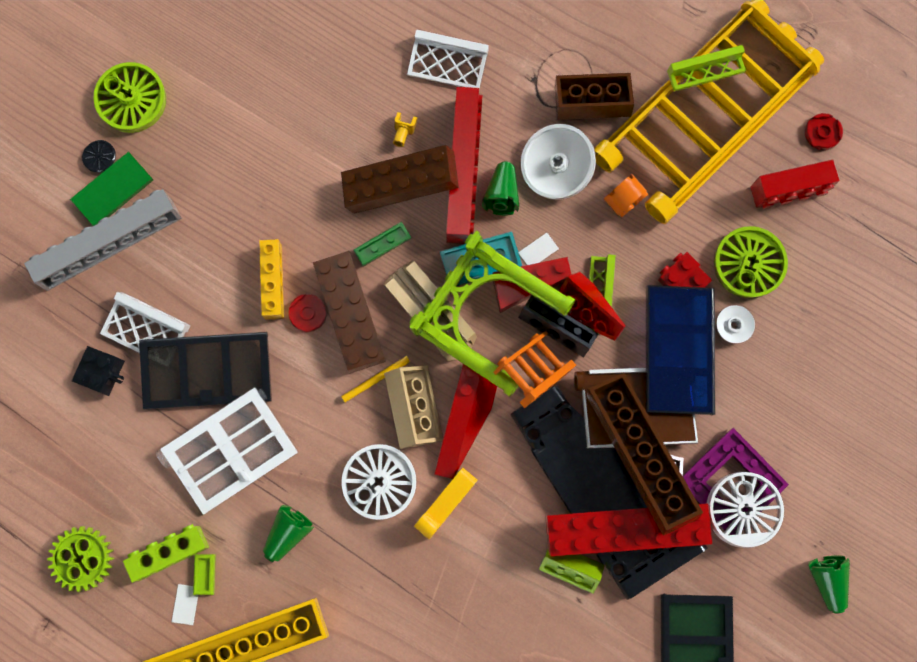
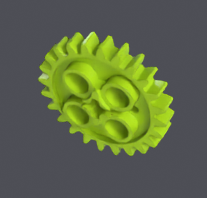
(64, 568)

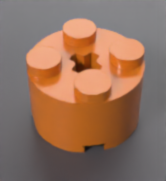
(625, 194)

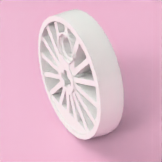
(400, 461)
(745, 518)

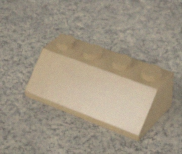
(413, 406)

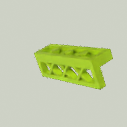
(706, 61)
(608, 276)

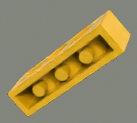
(271, 279)

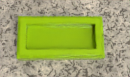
(204, 574)

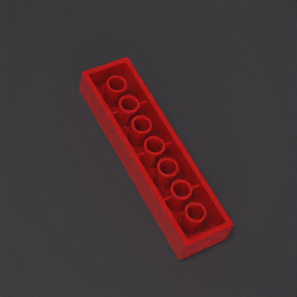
(465, 140)
(620, 532)

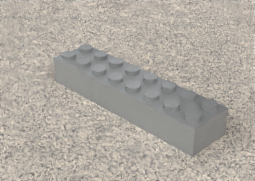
(102, 240)

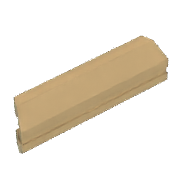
(414, 290)

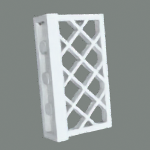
(450, 44)
(146, 312)

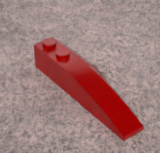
(468, 413)

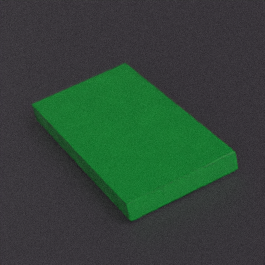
(112, 189)

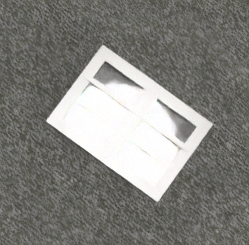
(228, 450)

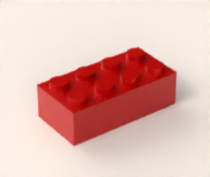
(794, 184)

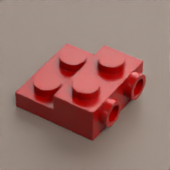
(684, 273)

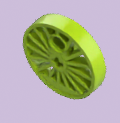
(123, 103)
(759, 237)

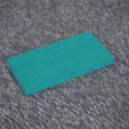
(503, 244)

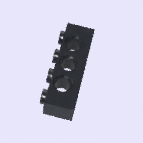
(559, 327)

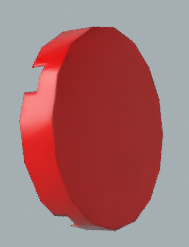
(823, 131)
(307, 312)

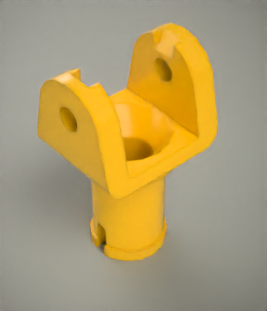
(403, 129)

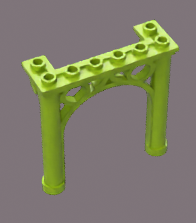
(511, 272)

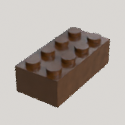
(594, 96)

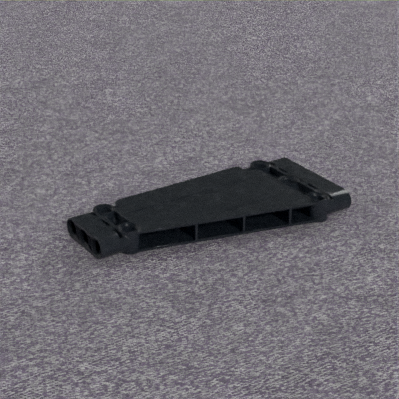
(594, 483)

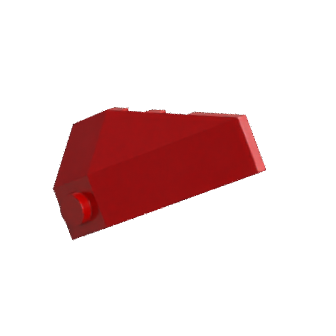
(591, 307)

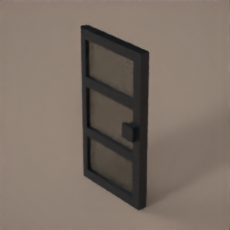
(203, 369)

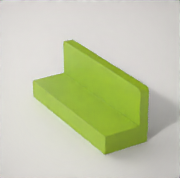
(574, 569)

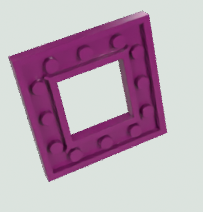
(730, 445)

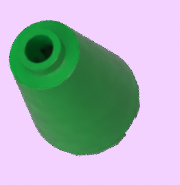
(502, 191)
(286, 533)
(832, 581)

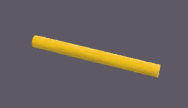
(373, 380)

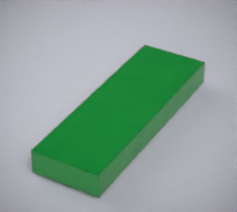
(382, 244)

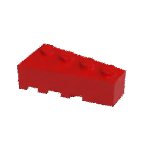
(551, 272)

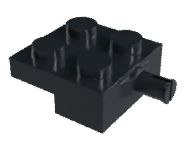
(98, 371)

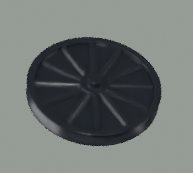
(98, 156)

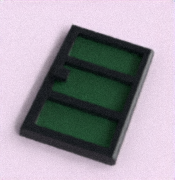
(696, 628)

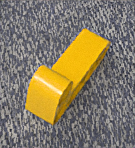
(445, 503)

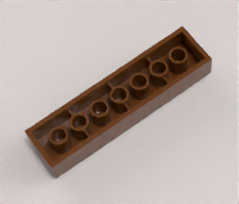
(644, 454)

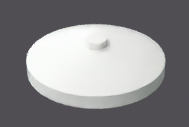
(558, 161)

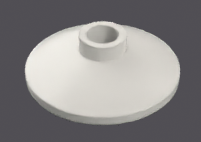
(740, 316)

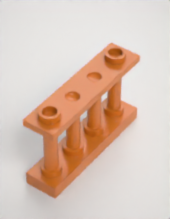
(540, 384)

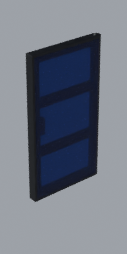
(680, 350)

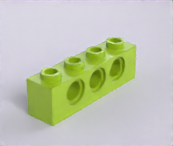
(135, 562)

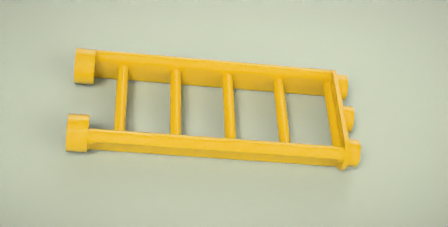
(783, 37)

